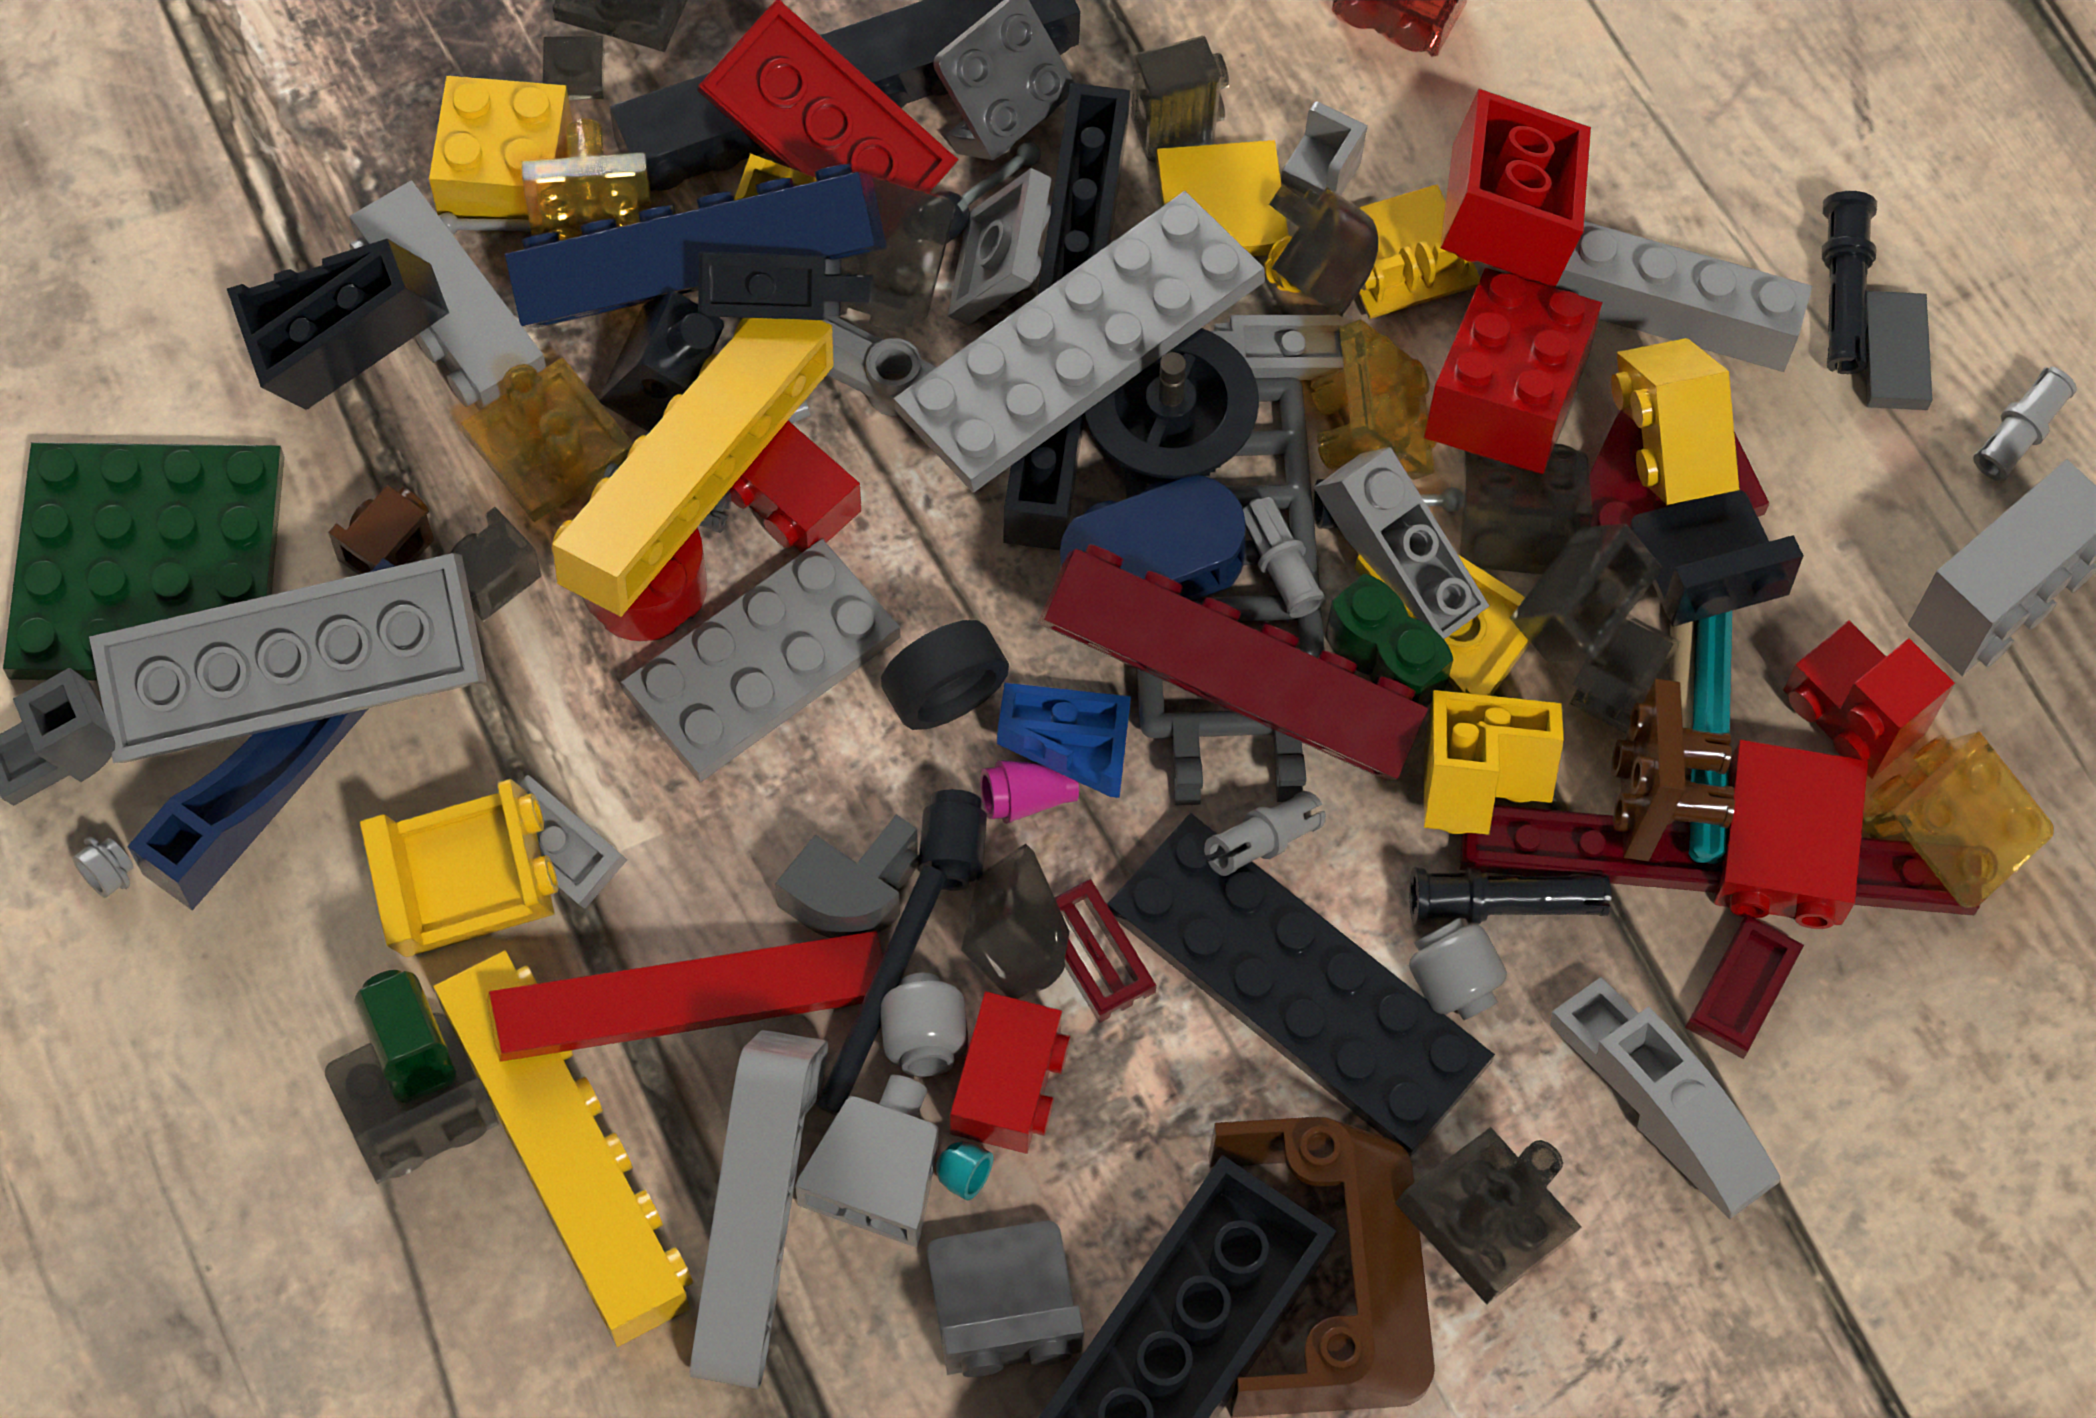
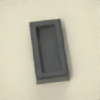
(1898, 351)

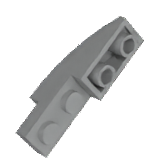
(1672, 1091)

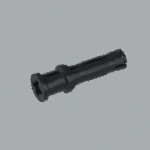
(1848, 257)
(1477, 895)

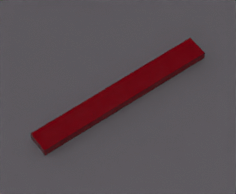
(1587, 845)

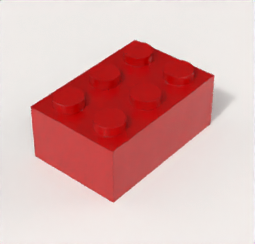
(1516, 188)
(1513, 370)

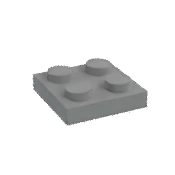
(1001, 247)

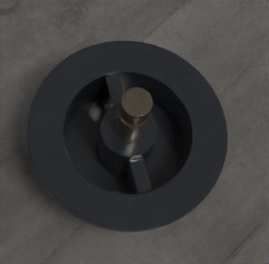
(1180, 412)

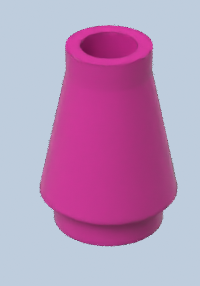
(1023, 789)

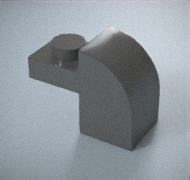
(58, 737)
(845, 896)

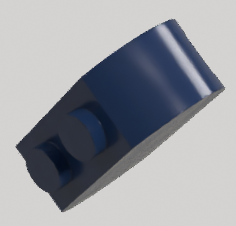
(1173, 528)

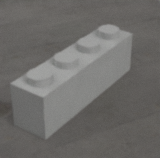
(1688, 296)
(480, 333)

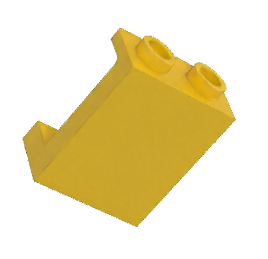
(460, 870)

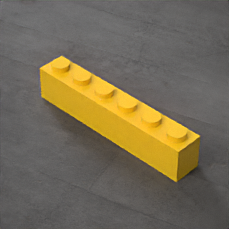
(690, 459)
(571, 1163)

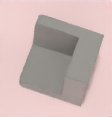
(1326, 153)

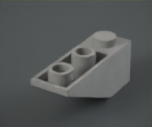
(1401, 539)

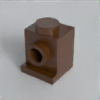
(387, 528)

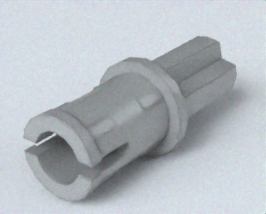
(1282, 557)

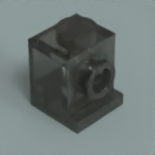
(497, 564)

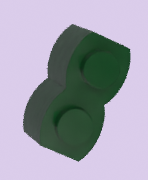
(1377, 634)
(404, 1035)

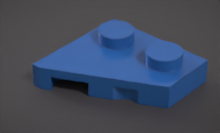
(1068, 732)

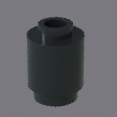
(954, 837)

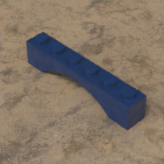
(219, 816)

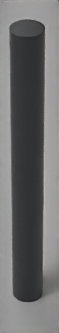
(885, 979)

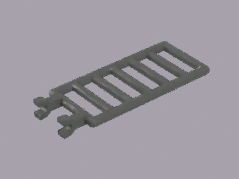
(1296, 497)

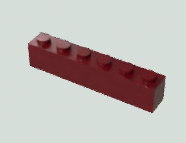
(1233, 664)

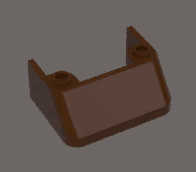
(1387, 1348)

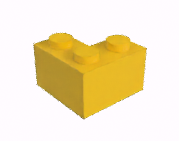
(1684, 416)
(1485, 751)

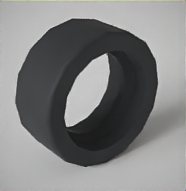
(944, 674)

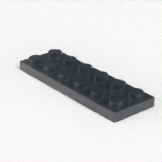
(1302, 986)

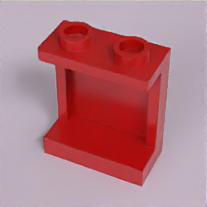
(1793, 834)

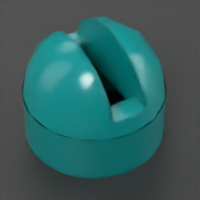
(964, 1168)

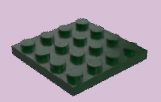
(135, 540)

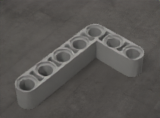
(772, 1092)

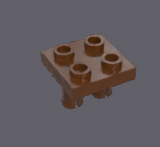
(1653, 773)

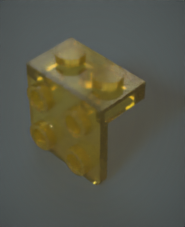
(1962, 816)

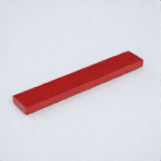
(682, 996)

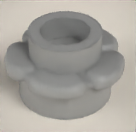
(103, 866)

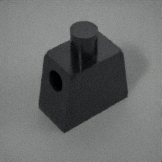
(663, 345)

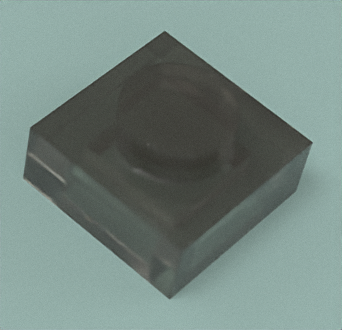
(575, 63)

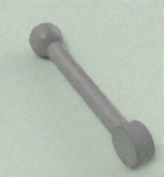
(455, 224)

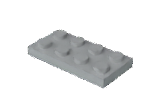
(761, 660)

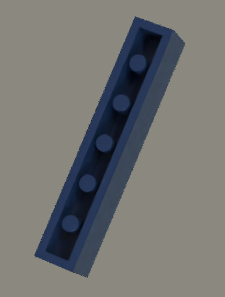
(644, 260)

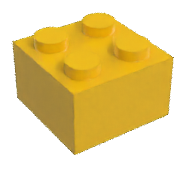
(486, 136)

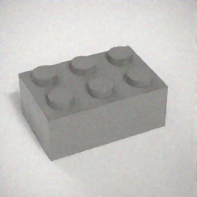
(2011, 572)

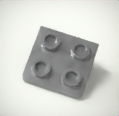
(1002, 79)
(1004, 1299)

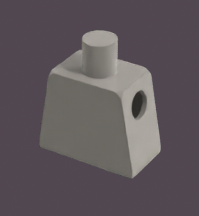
(875, 1164)

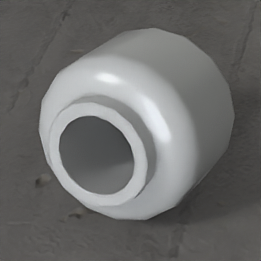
(1458, 969)
(924, 1025)

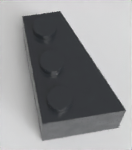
(336, 319)

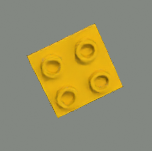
(1409, 256)

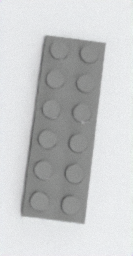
(1079, 341)
(288, 658)

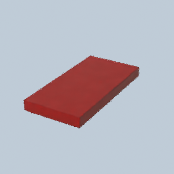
(818, 108)

